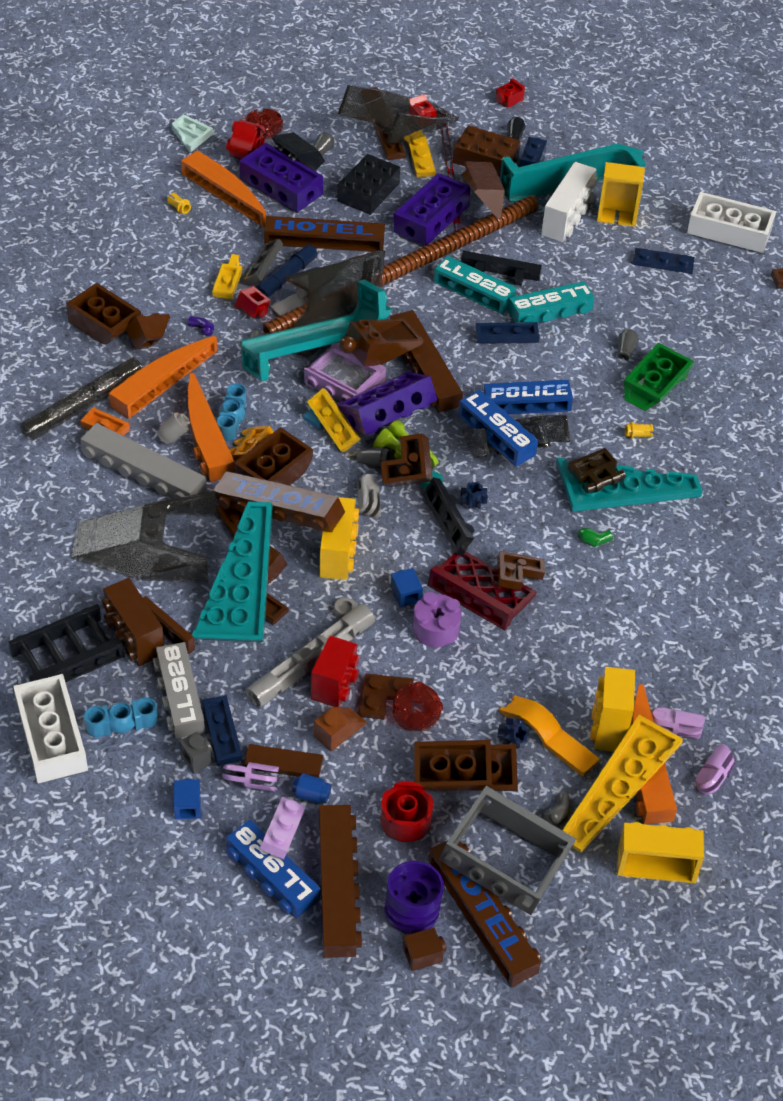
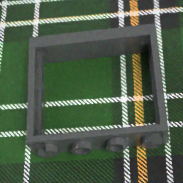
(521, 822)

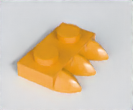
(252, 437)

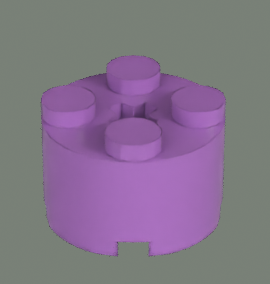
(436, 620)

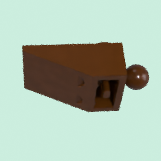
(379, 340)

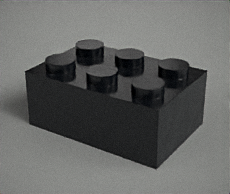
(368, 184)

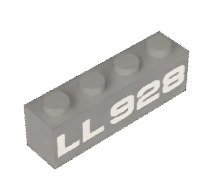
(180, 690)

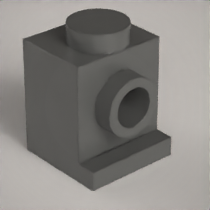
(196, 752)

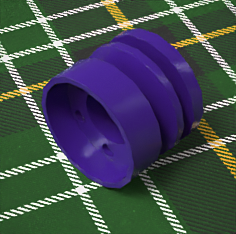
(413, 897)

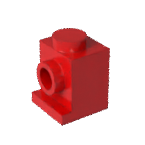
(510, 93)
(253, 302)

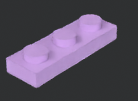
(282, 828)

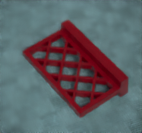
(475, 597)

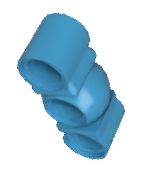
(232, 411)
(121, 717)

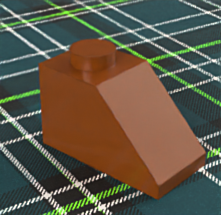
(337, 726)

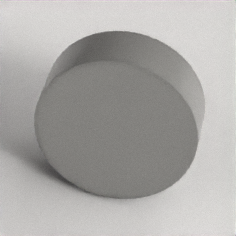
(343, 607)

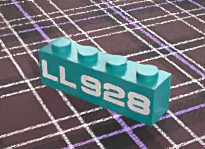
(474, 284)
(552, 303)

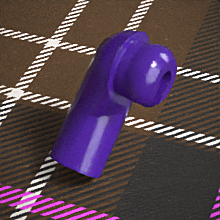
(207, 326)

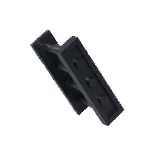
(75, 666)

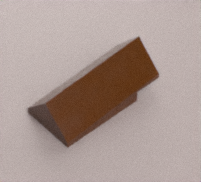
(486, 184)
(465, 765)

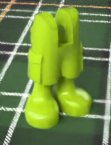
(389, 439)

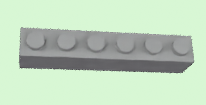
(141, 463)

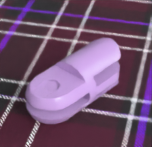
(679, 722)
(715, 770)
(250, 775)

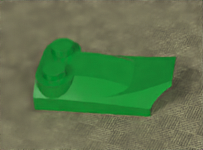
(655, 376)

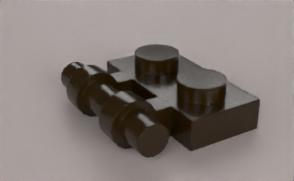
(593, 465)

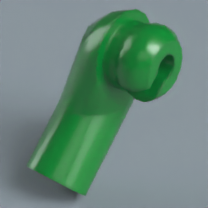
(594, 538)

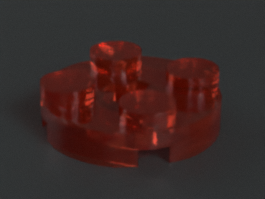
(269, 119)
(421, 694)

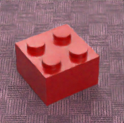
(334, 672)

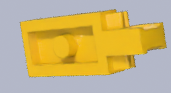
(228, 278)

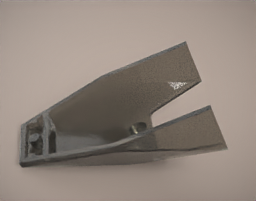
(391, 113)
(334, 288)
(133, 542)

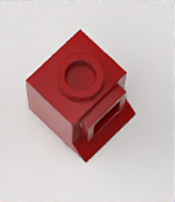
(421, 107)

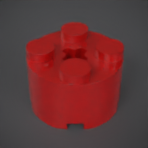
(245, 138)
(406, 811)

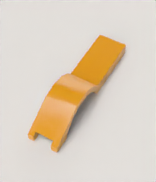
(551, 734)

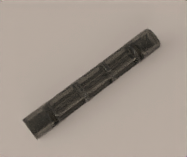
(78, 400)

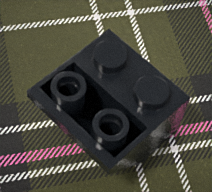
(298, 150)

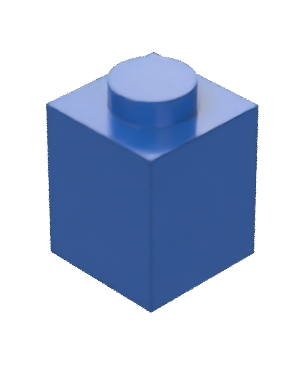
(406, 587)
(187, 799)

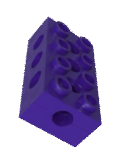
(281, 177)
(431, 209)
(388, 402)

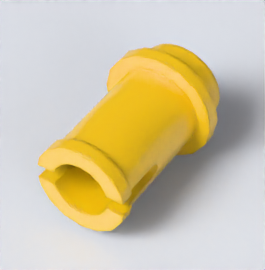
(182, 205)
(638, 430)

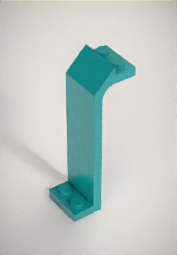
(547, 175)
(259, 349)

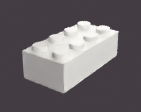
(569, 202)
(731, 222)
(50, 728)

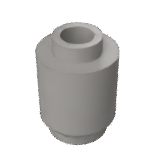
(173, 428)

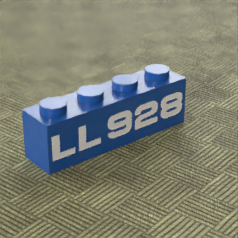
(501, 429)
(278, 877)

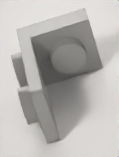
(290, 303)

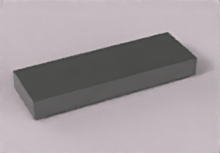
(262, 262)

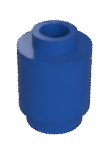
(311, 789)

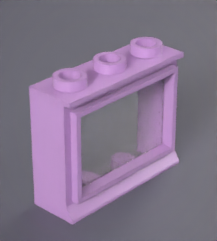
(342, 374)

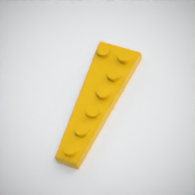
(626, 772)

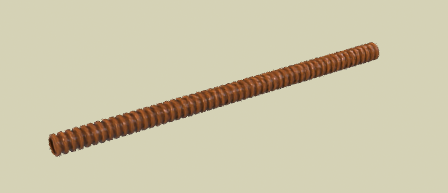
(428, 253)

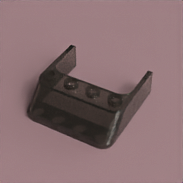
(544, 427)

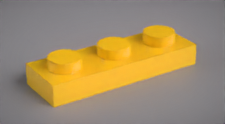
(421, 157)
(333, 420)

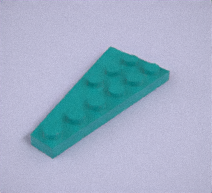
(634, 489)
(240, 590)

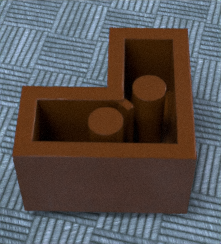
(414, 465)

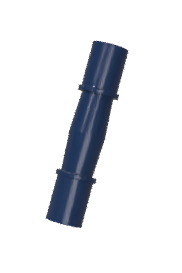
(294, 265)

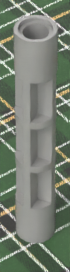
(305, 658)

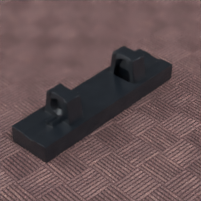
(518, 269)
(448, 516)

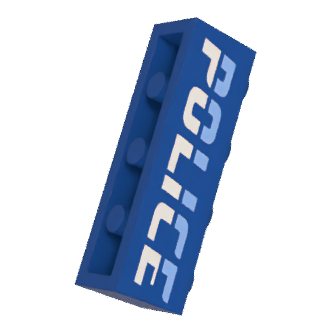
(531, 396)

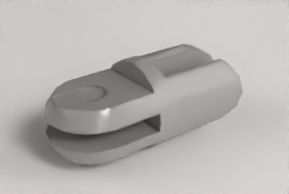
(369, 496)

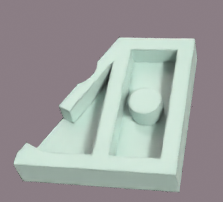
(191, 132)

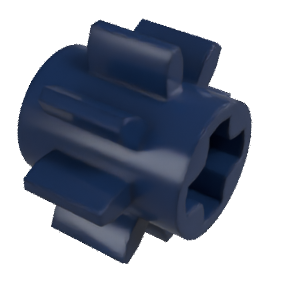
(474, 495)
(513, 732)

